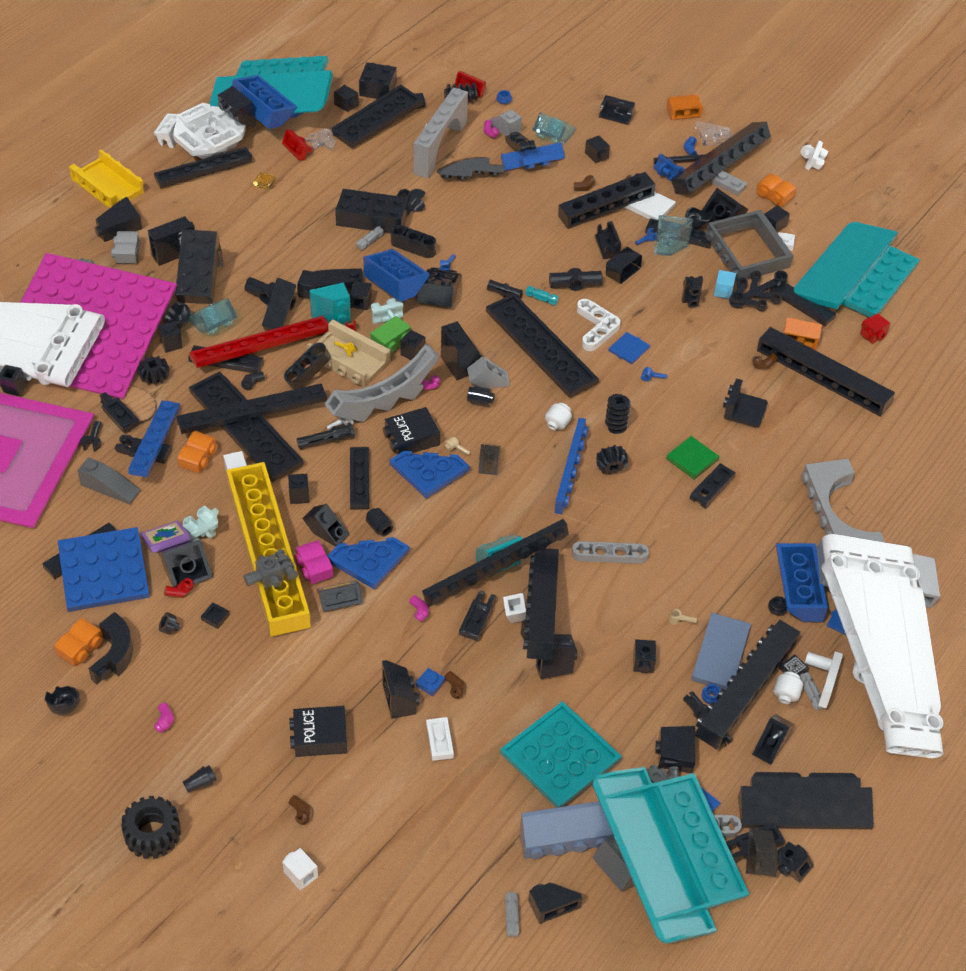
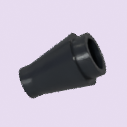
(200, 779)

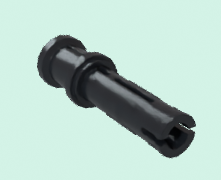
(335, 434)

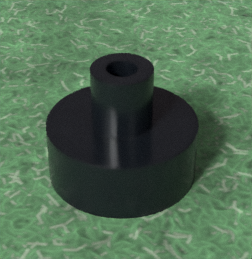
(168, 623)

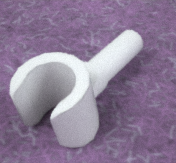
(341, 421)

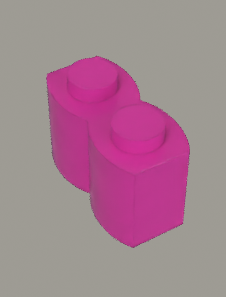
(314, 562)

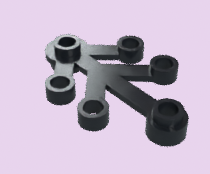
(739, 299)

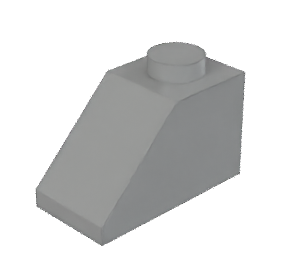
(507, 122)
(487, 374)

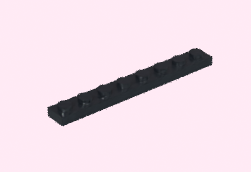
(251, 408)
(495, 562)

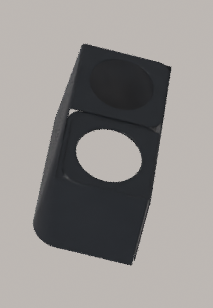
(620, 266)

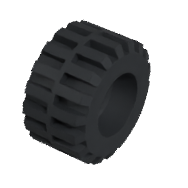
(154, 842)

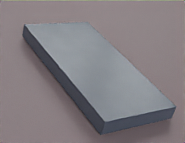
(720, 650)

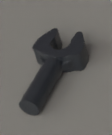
(92, 439)

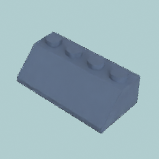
(563, 830)

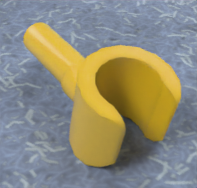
(349, 347)

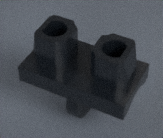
(692, 290)

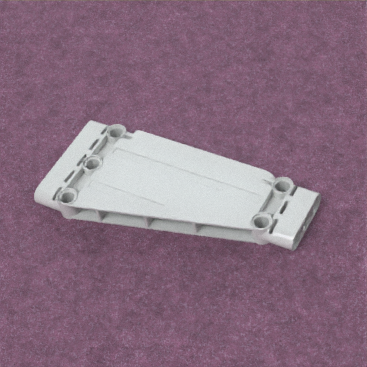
(47, 339)
(889, 638)

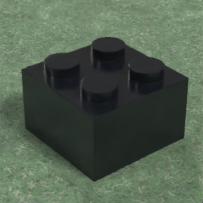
(377, 80)

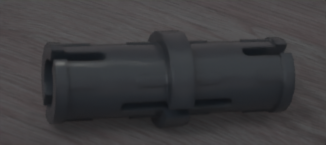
(503, 289)

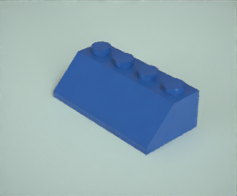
(268, 103)
(394, 274)
(801, 581)

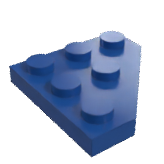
(428, 471)
(369, 559)

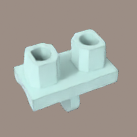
(386, 312)
(204, 525)

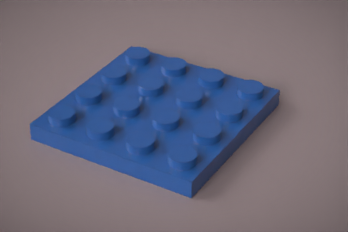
(103, 569)

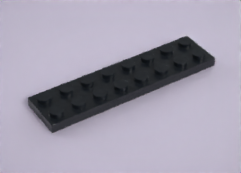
(542, 345)
(252, 435)

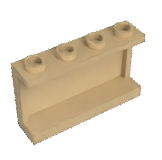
(363, 364)

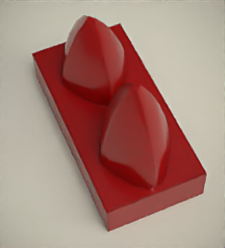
(464, 78)
(296, 144)

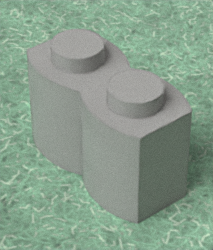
(126, 247)

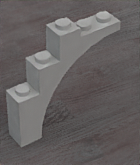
(383, 395)

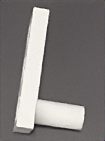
(830, 665)

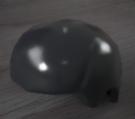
(699, 217)
(179, 313)
(62, 700)

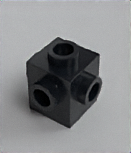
(794, 861)

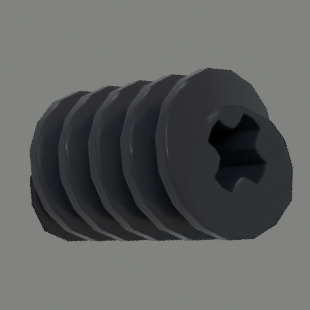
(472, 91)
(617, 413)

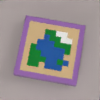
(165, 536)

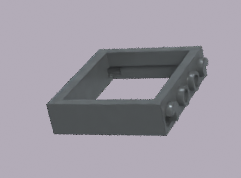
(766, 231)

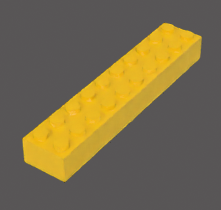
(264, 535)

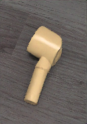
(453, 443)
(676, 616)

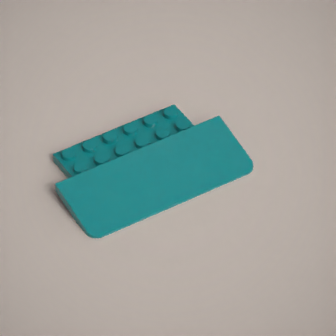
(298, 79)
(858, 270)
(670, 850)

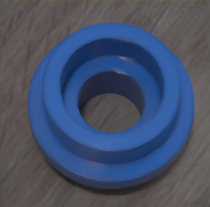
(504, 97)
(710, 689)

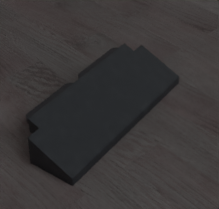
(806, 802)

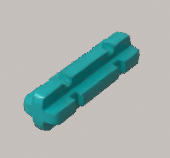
(542, 295)

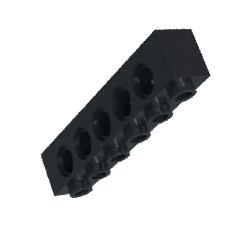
(606, 200)

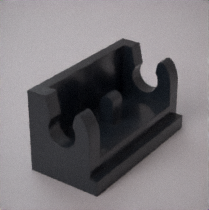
(617, 110)
(608, 241)

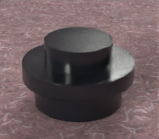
(777, 606)

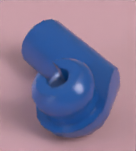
(689, 146)

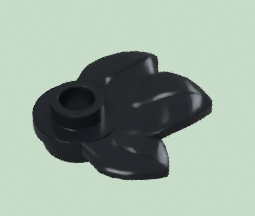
(414, 199)

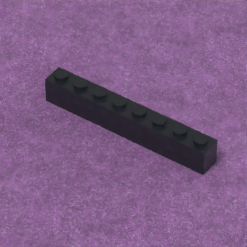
(720, 157)
(826, 371)
(541, 604)
(747, 684)

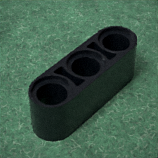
(413, 241)
(304, 374)

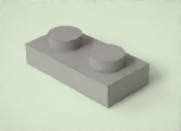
(729, 183)

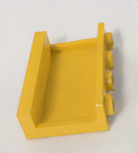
(107, 180)

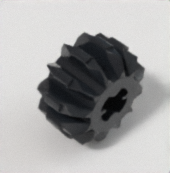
(153, 370)
(612, 459)

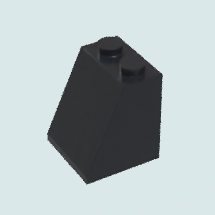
(457, 350)

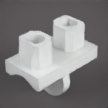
(815, 155)

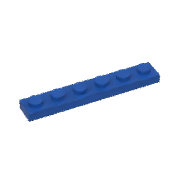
(154, 439)
(570, 471)

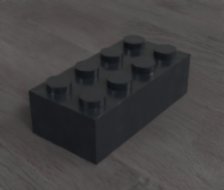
(370, 210)
(197, 266)

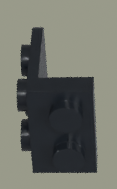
(743, 407)

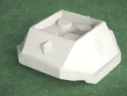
(207, 131)

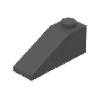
(105, 480)

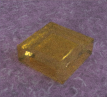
(264, 180)

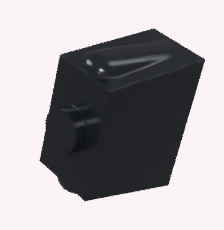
(562, 660)
(676, 748)

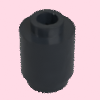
(480, 396)
(379, 522)

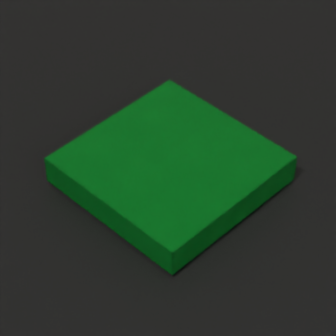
(692, 457)

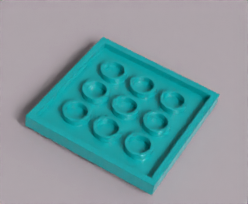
(560, 755)

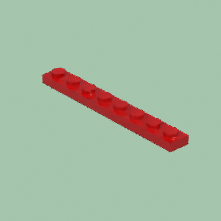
(259, 341)

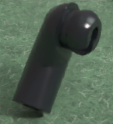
(250, 379)

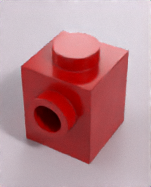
(875, 328)

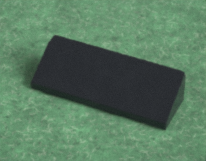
(278, 304)

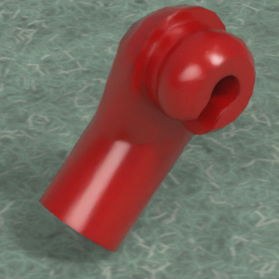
(180, 590)

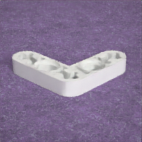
(588, 309)

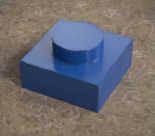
(430, 682)

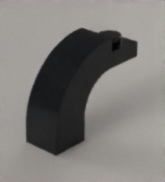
(119, 656)

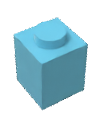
(724, 284)

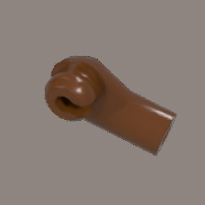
(586, 184)
(766, 363)
(458, 685)
(303, 810)

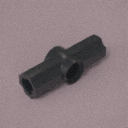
(575, 279)
(263, 290)

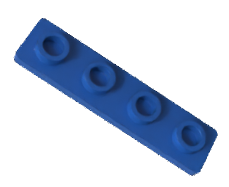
(529, 158)

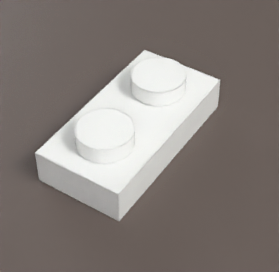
(439, 739)

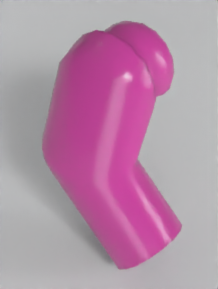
(489, 130)
(431, 384)
(421, 606)
(166, 718)

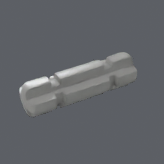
(369, 238)
(811, 690)
(512, 916)

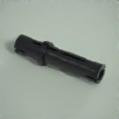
(700, 709)

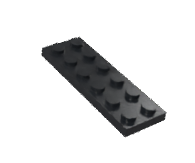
(376, 116)

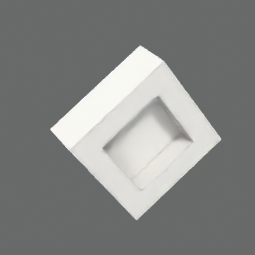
(788, 239)

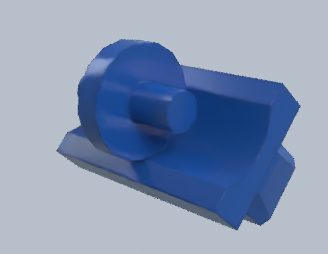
(666, 167)

